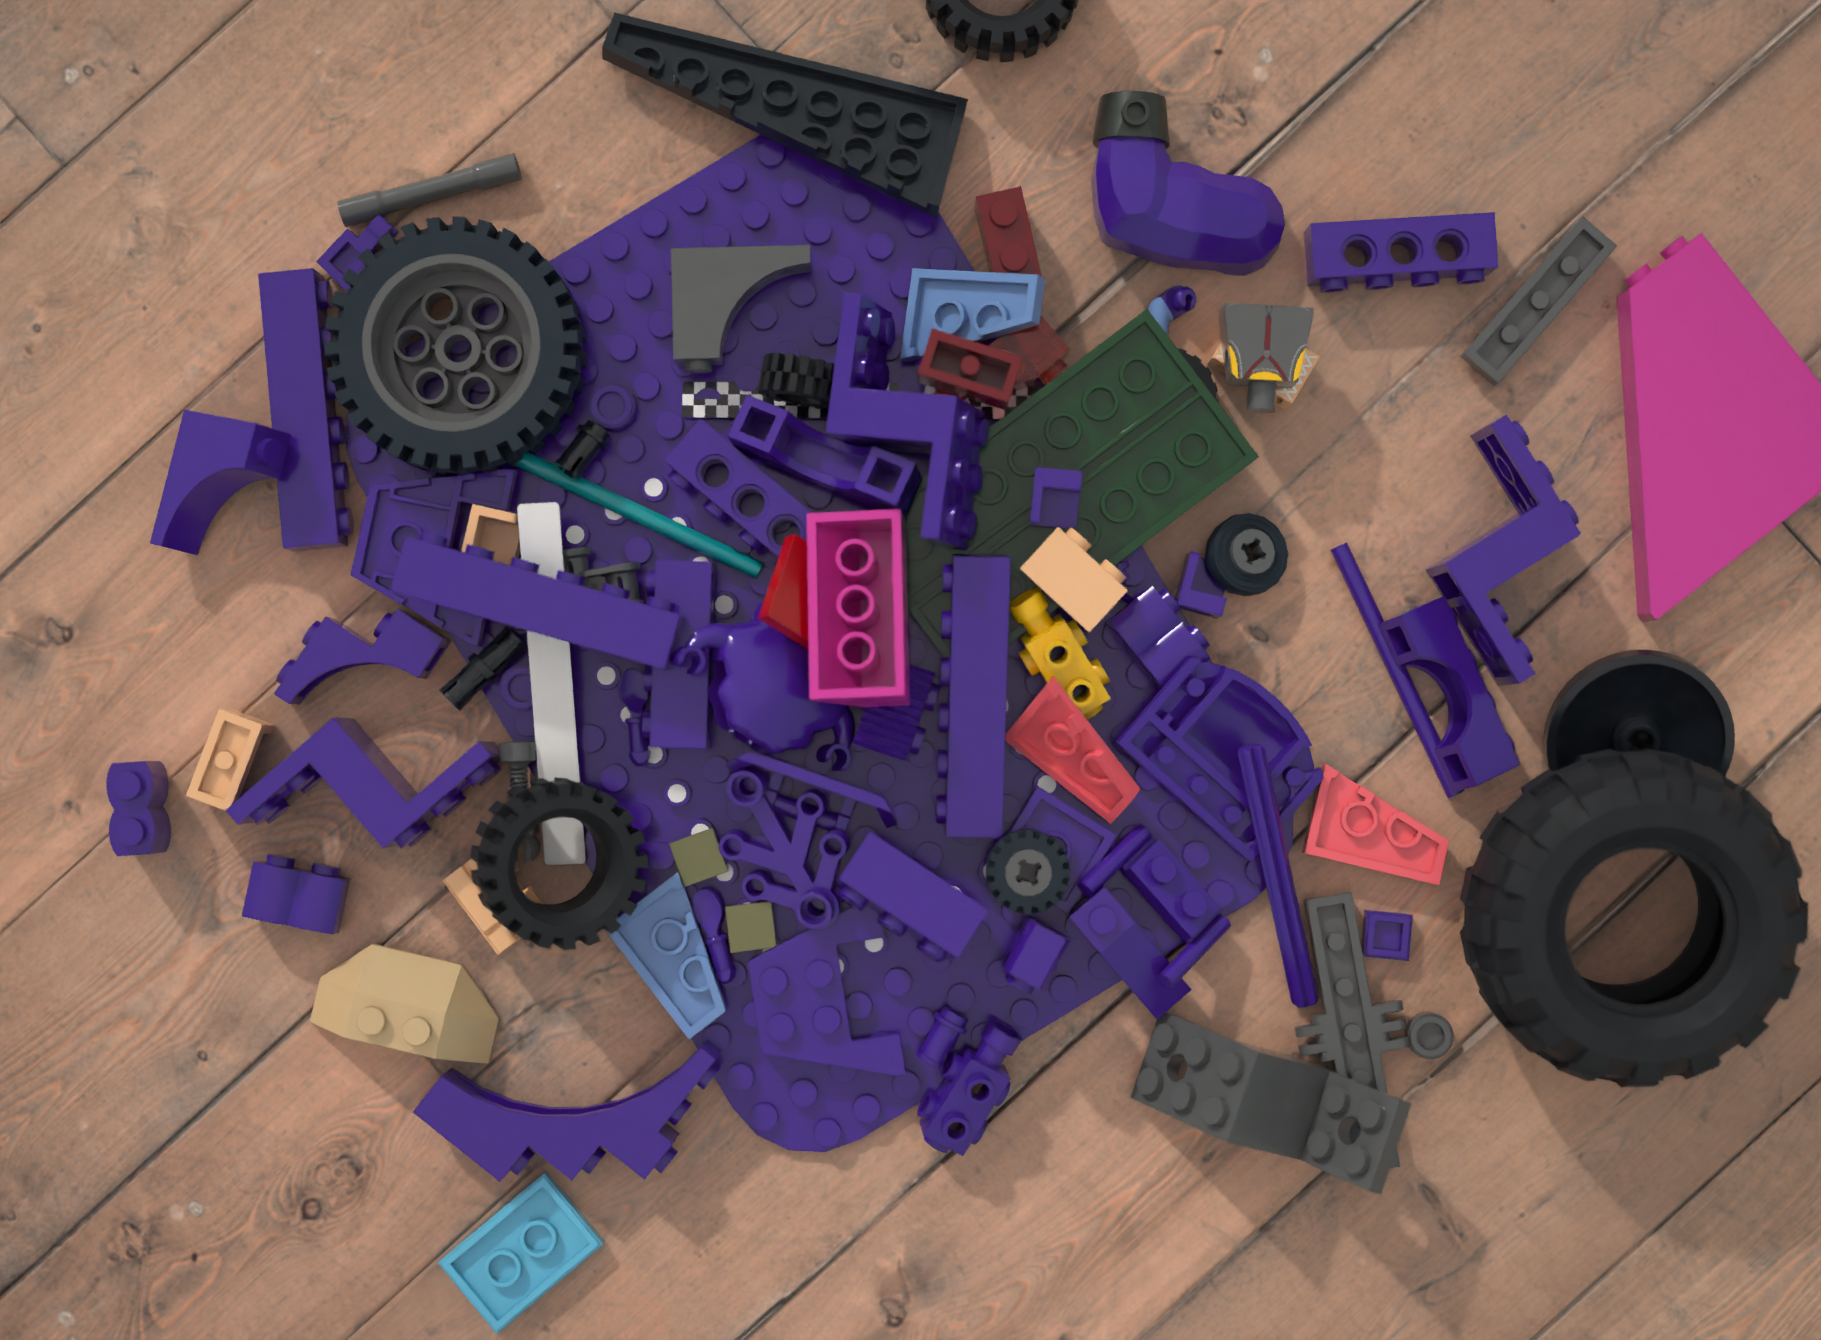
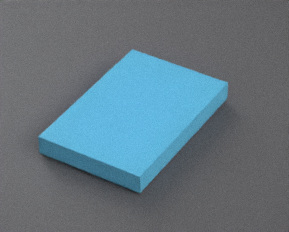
(521, 1252)

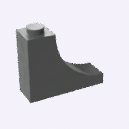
(714, 286)

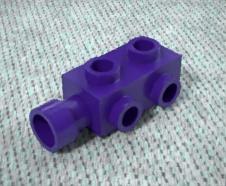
(954, 1098)

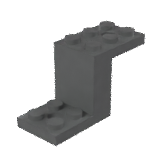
(1271, 1101)

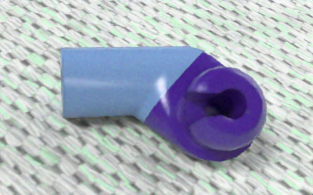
(1171, 305)

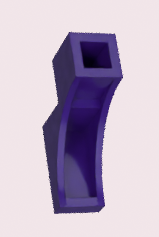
(334, 647)

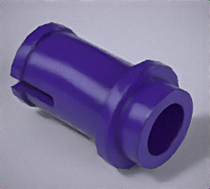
(943, 1037)

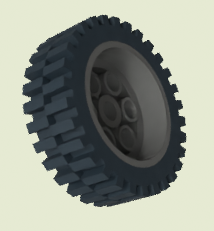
(395, 302)

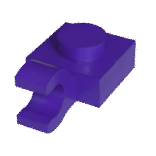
(348, 247)

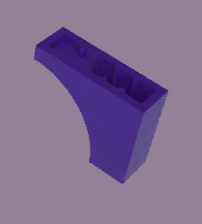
(207, 467)

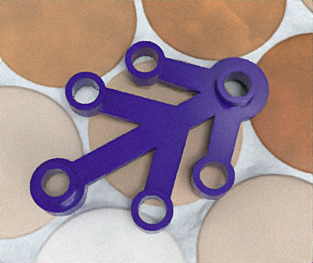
(787, 855)

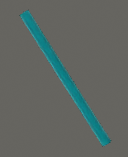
(642, 515)

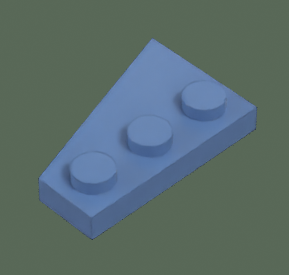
(671, 956)

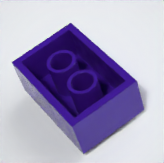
(910, 899)

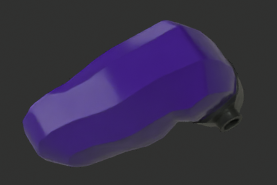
(1176, 209)

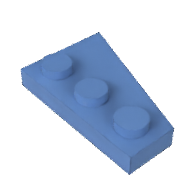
(968, 306)

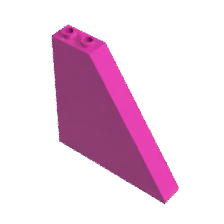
(1713, 422)

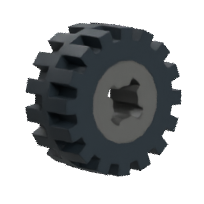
(1018, 858)

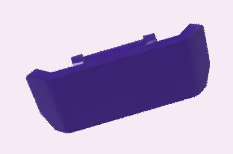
(787, 806)

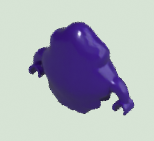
(765, 690)

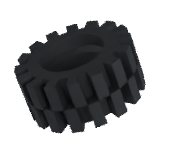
(796, 380)

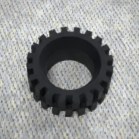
(1001, 33)
(606, 891)

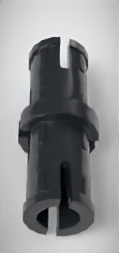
(483, 668)

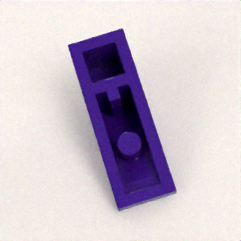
(1127, 950)

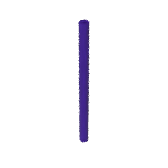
(1398, 674)

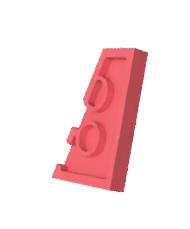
(1071, 752)
(1368, 832)

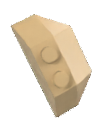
(407, 1005)

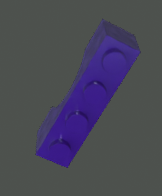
(854, 471)
(1475, 739)

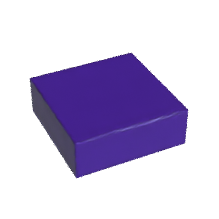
(1386, 935)

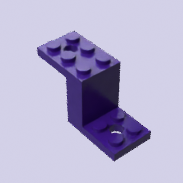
(906, 421)
(1506, 550)
(366, 784)

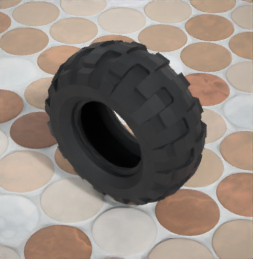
(1710, 993)

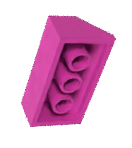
(858, 608)

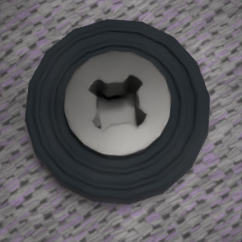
(1231, 562)

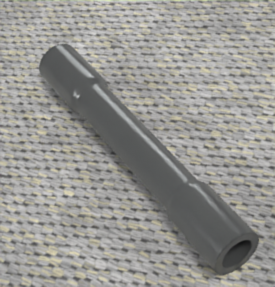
(479, 176)

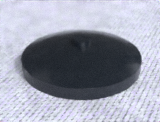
(1638, 704)

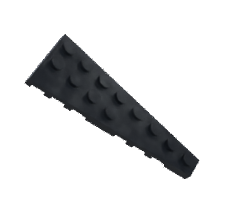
(848, 120)

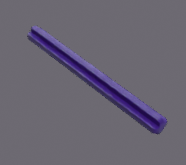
(1278, 875)

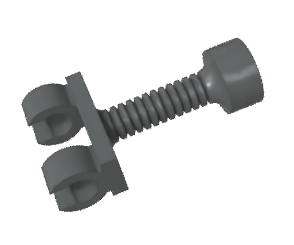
(518, 757)

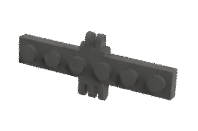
(1350, 1028)

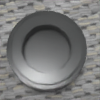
(1429, 1035)

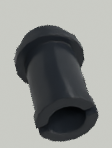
(583, 449)

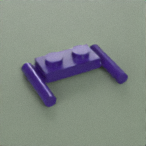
(1169, 890)

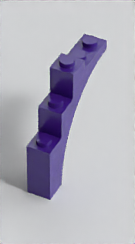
(499, 1129)

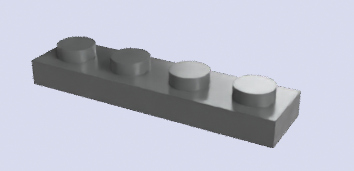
(1538, 300)

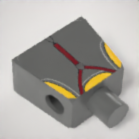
(1263, 349)

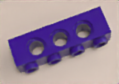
(1469, 234)
(706, 447)

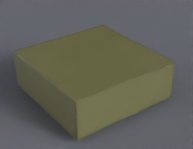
(698, 857)
(751, 926)

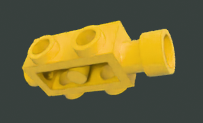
(1068, 669)

